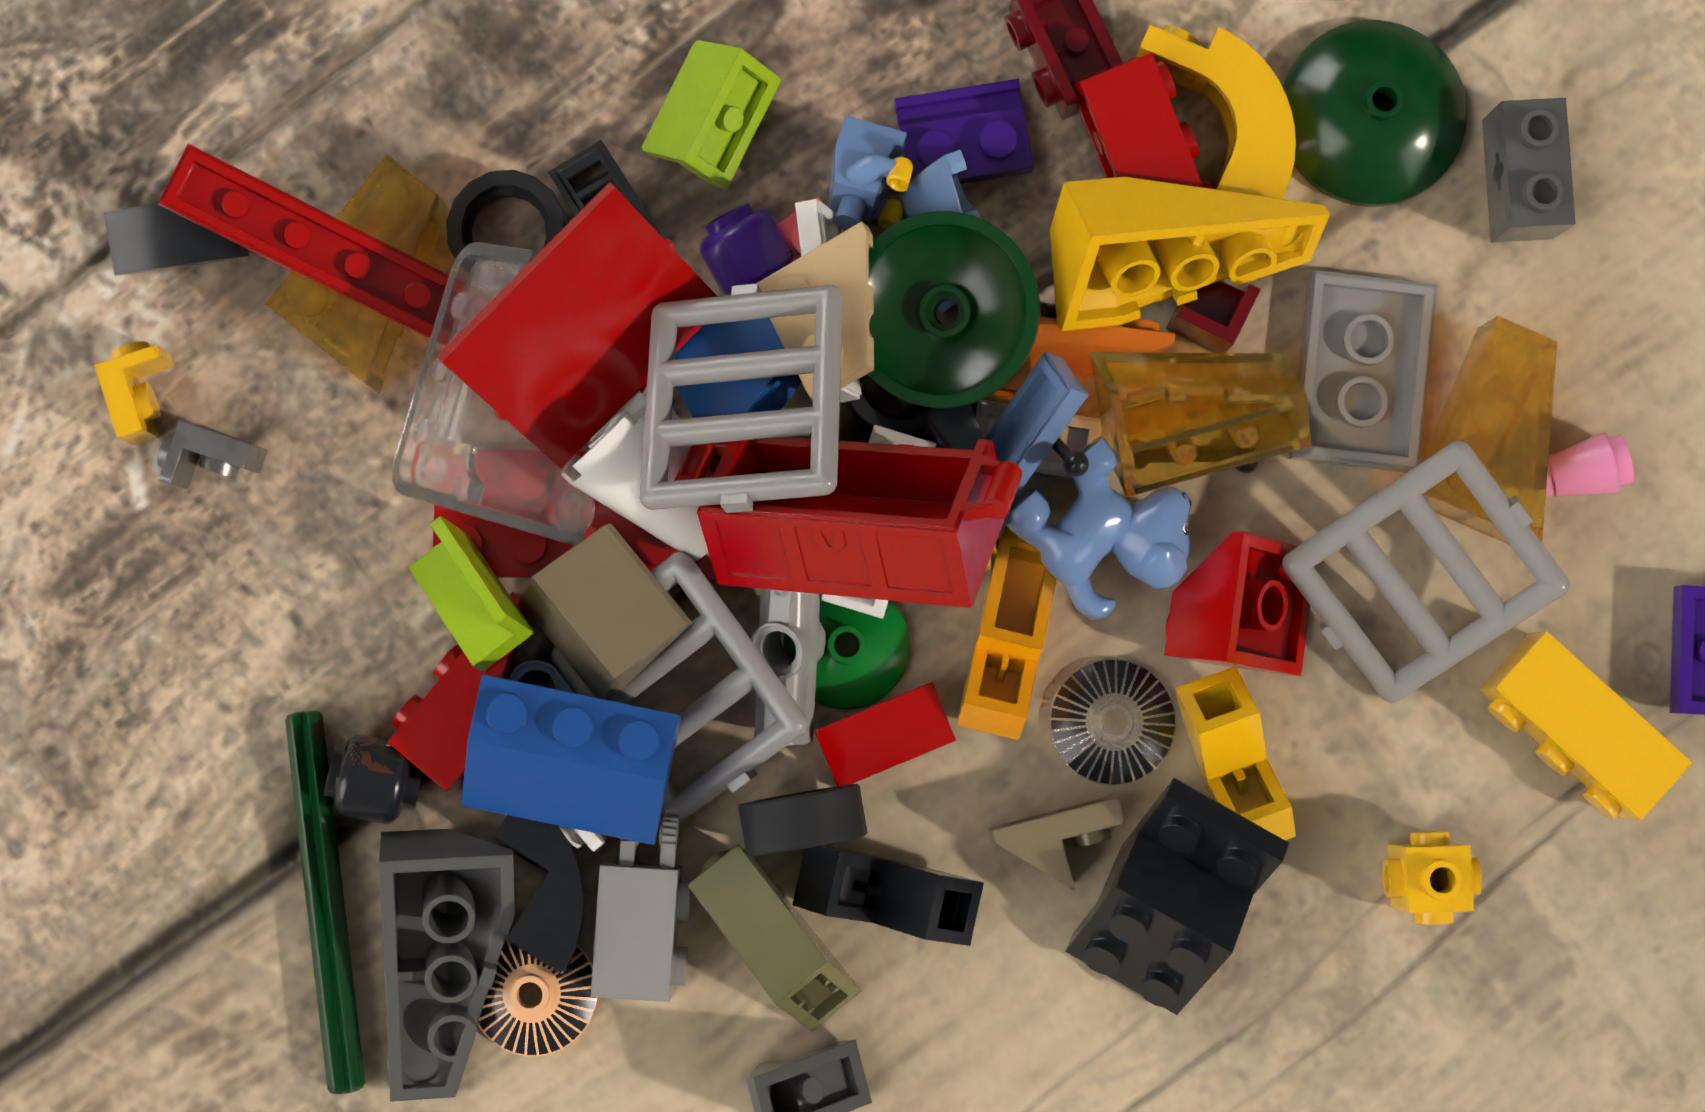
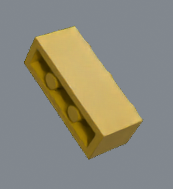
(1583, 727)

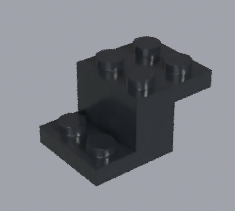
(1176, 897)

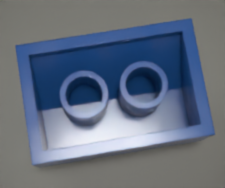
(569, 759)

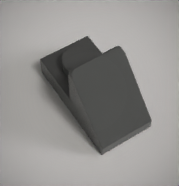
(814, 1082)

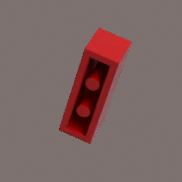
(1135, 123)

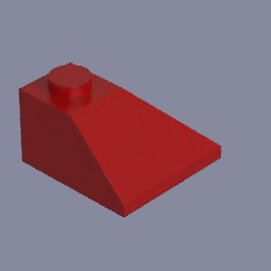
(1240, 609)

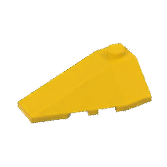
(1150, 240)

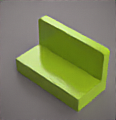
(712, 112)
(469, 597)

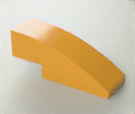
(1008, 640)

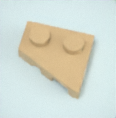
(845, 265)

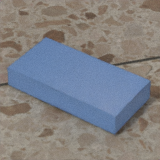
(1037, 415)

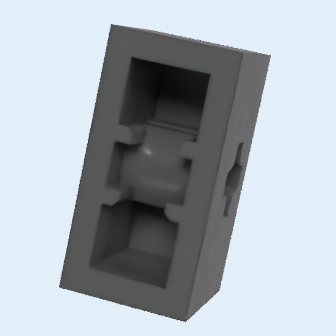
(1528, 170)

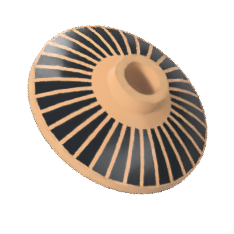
(550, 1024)

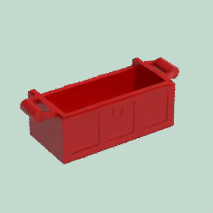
(893, 529)

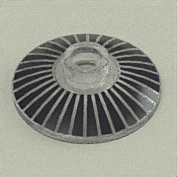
(1079, 728)

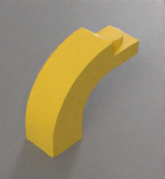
(1246, 99)

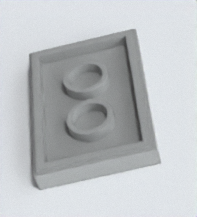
(1365, 369)

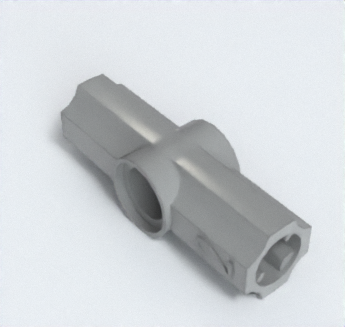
(799, 618)

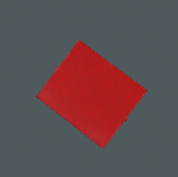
(575, 327)

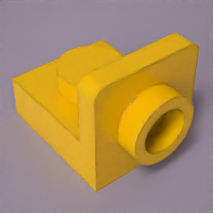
(129, 401)

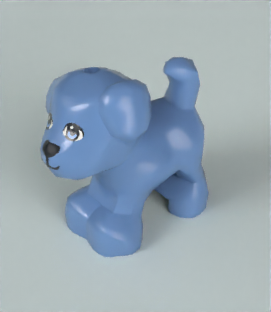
(1146, 536)

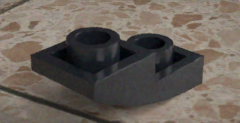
(159, 239)

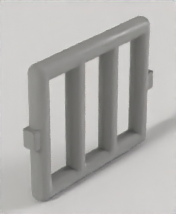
(820, 420)
(1406, 494)
(752, 674)

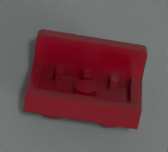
(1065, 44)

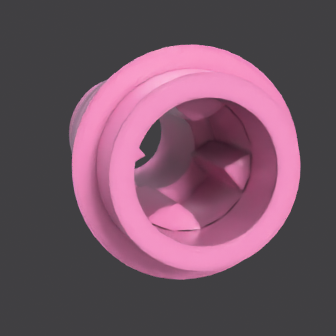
(1590, 468)

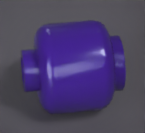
(744, 247)

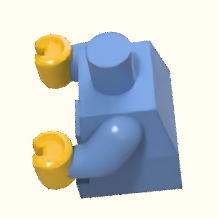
(862, 165)

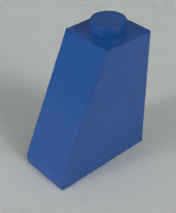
(739, 395)

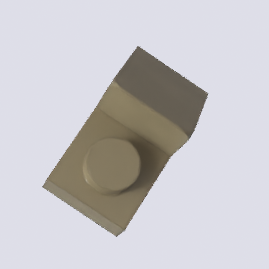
(1041, 836)

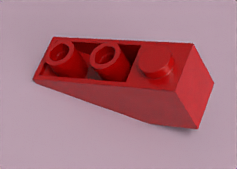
(437, 728)

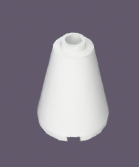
(613, 476)

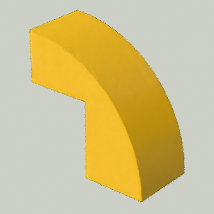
(1231, 750)

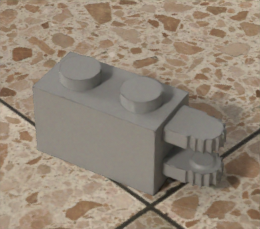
(639, 923)

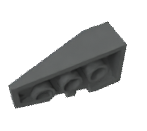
(442, 934)

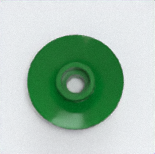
(872, 670)

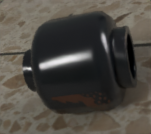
(371, 780)

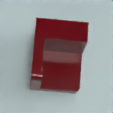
(1215, 316)

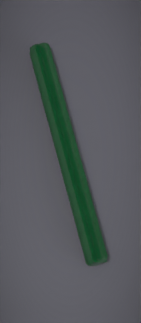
(325, 903)

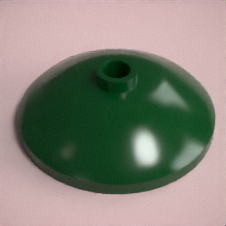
(1352, 146)
(998, 301)

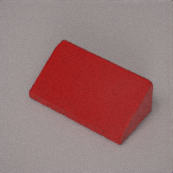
(885, 735)

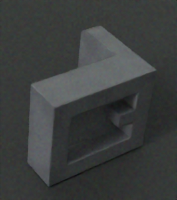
(220, 453)

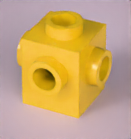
(1409, 871)

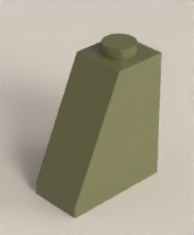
(772, 938)

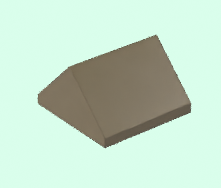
(604, 611)

